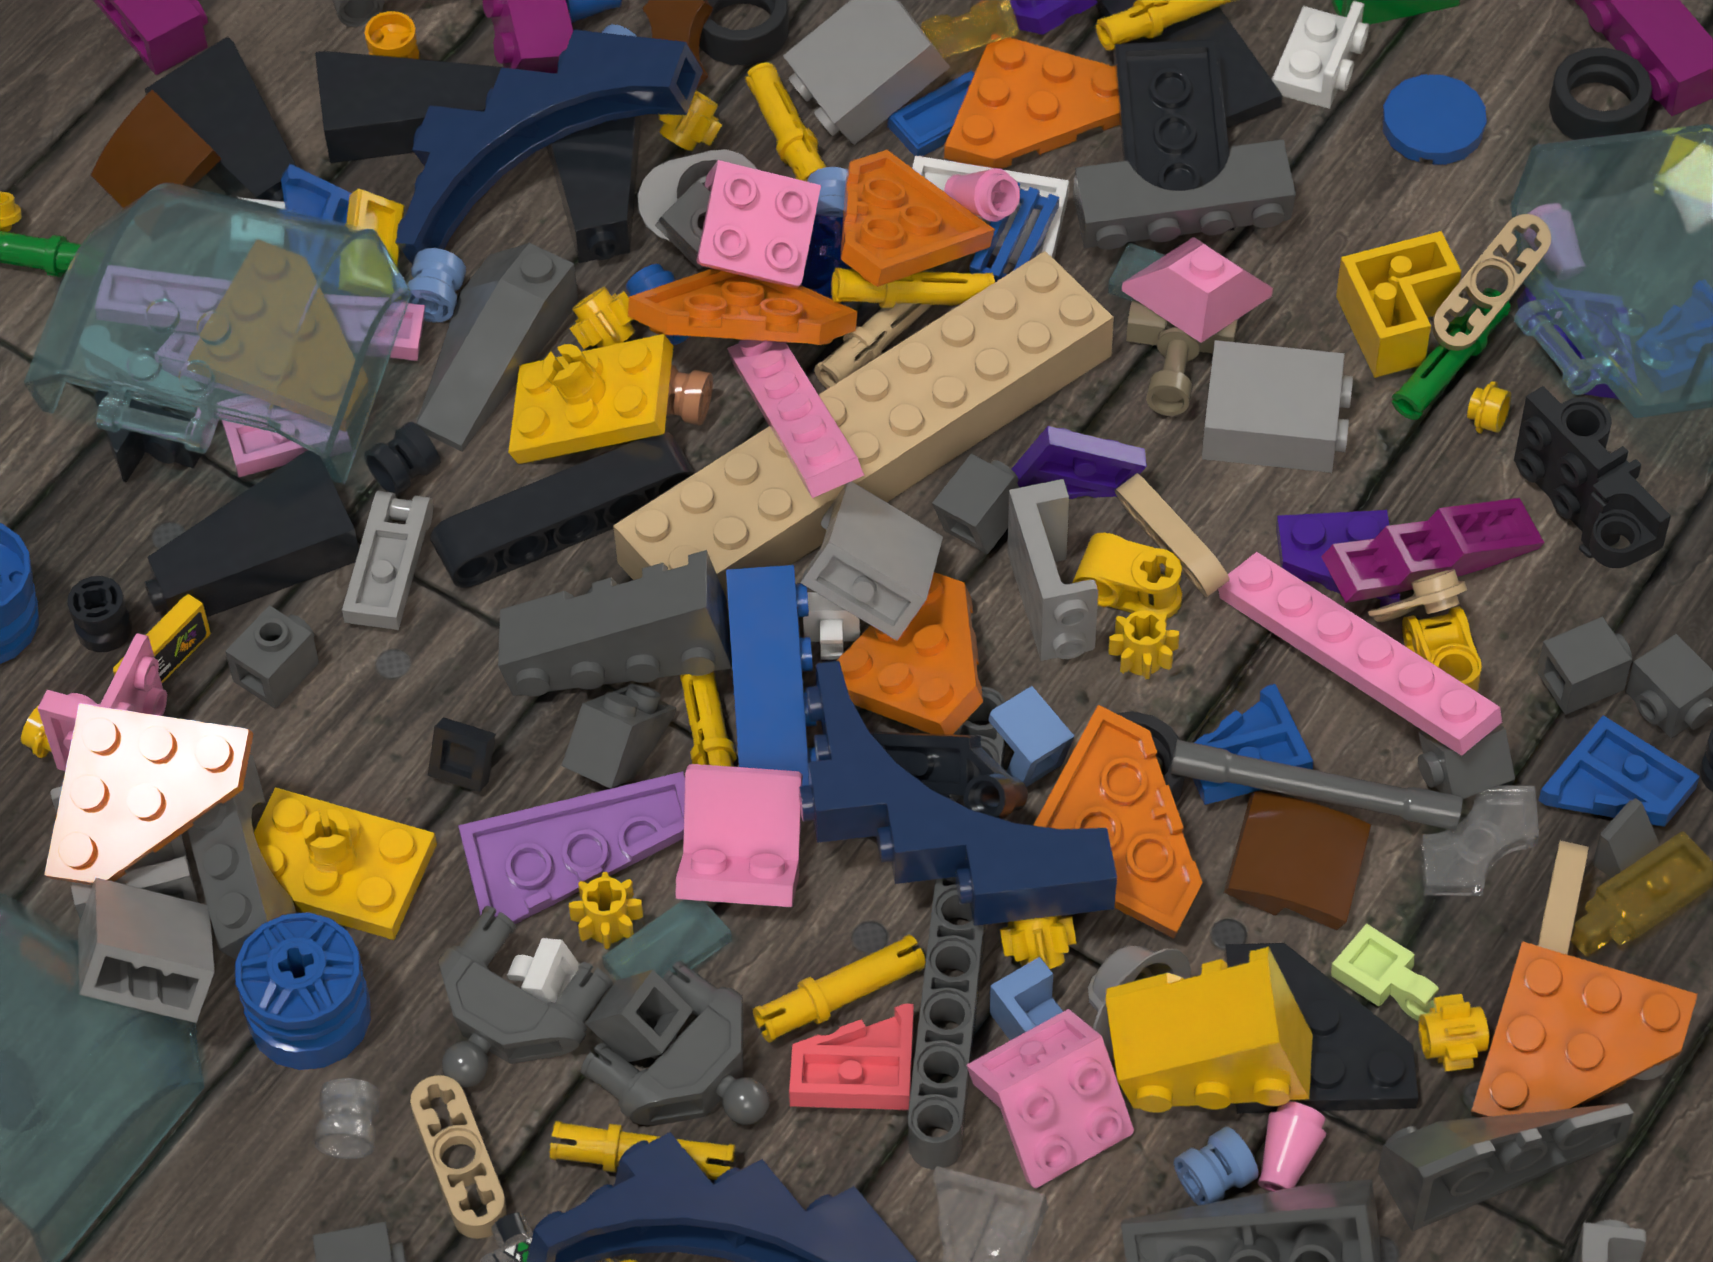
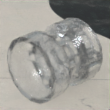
(347, 1118)

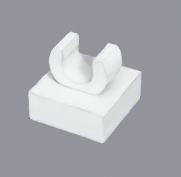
(829, 626)
(547, 972)

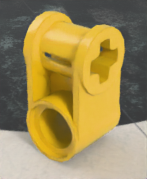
(1129, 573)
(1446, 644)

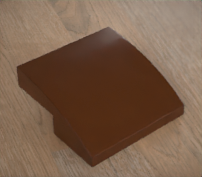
(152, 150)
(1297, 858)

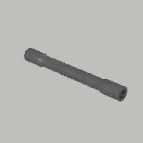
(1409, 803)

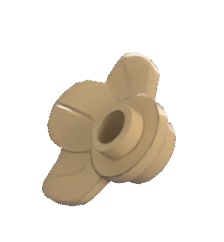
(1433, 591)

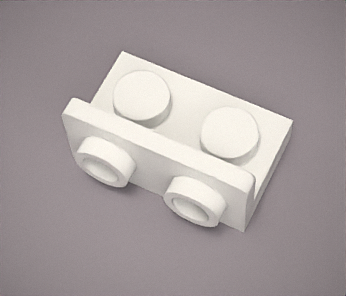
(1320, 55)

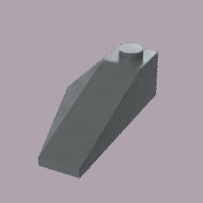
(497, 325)
(1474, 1159)
(1277, 1226)

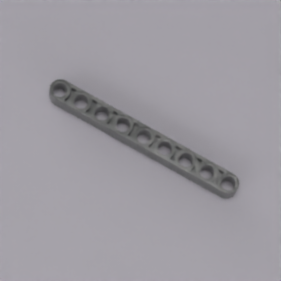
(949, 997)

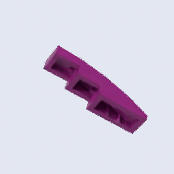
(1452, 538)

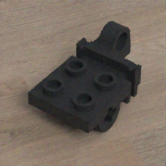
(1568, 459)

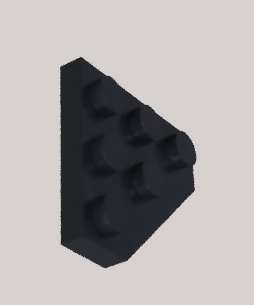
(1354, 1054)

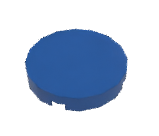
(1434, 119)

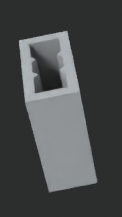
(863, 65)
(1276, 406)
(145, 950)

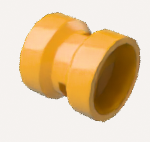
(392, 35)

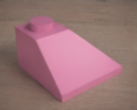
(1197, 289)

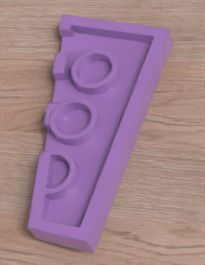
(543, 852)

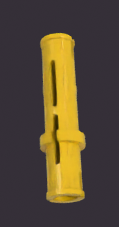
(1149, 19)
(795, 142)
(919, 288)
(707, 722)
(819, 997)
(608, 1146)

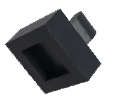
(461, 754)

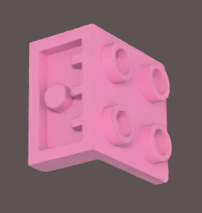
(757, 224)
(133, 689)
(740, 835)
(1055, 1095)

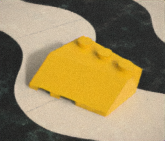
(1210, 1037)

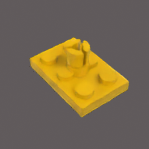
(591, 398)
(343, 861)

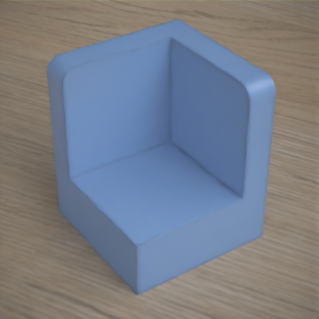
(1033, 733)
(1023, 999)

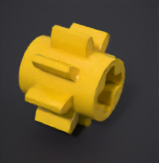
(695, 126)
(602, 319)
(1143, 642)
(601, 895)
(1039, 938)
(1453, 1032)

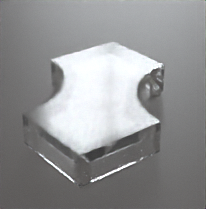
(1498, 824)

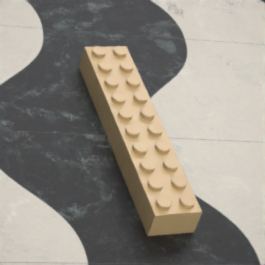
(897, 413)

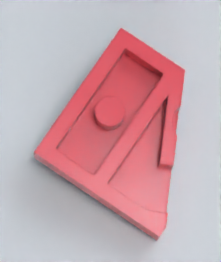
(856, 1065)

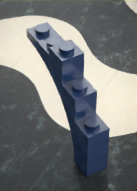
(527, 110)
(998, 865)
(745, 1216)

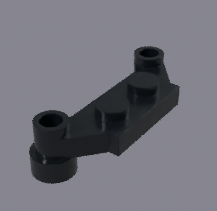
(957, 767)

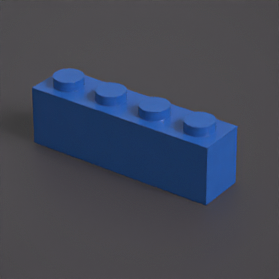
(769, 668)

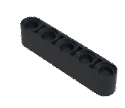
(557, 510)

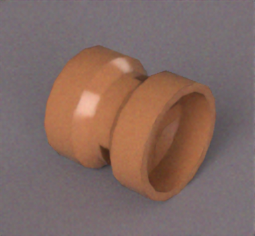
(690, 395)

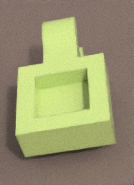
(1380, 968)

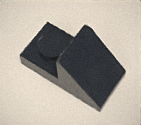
(130, 446)

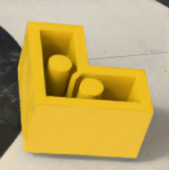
(1392, 295)

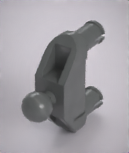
(501, 1015)
(694, 1070)

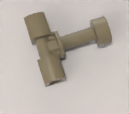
(1170, 389)

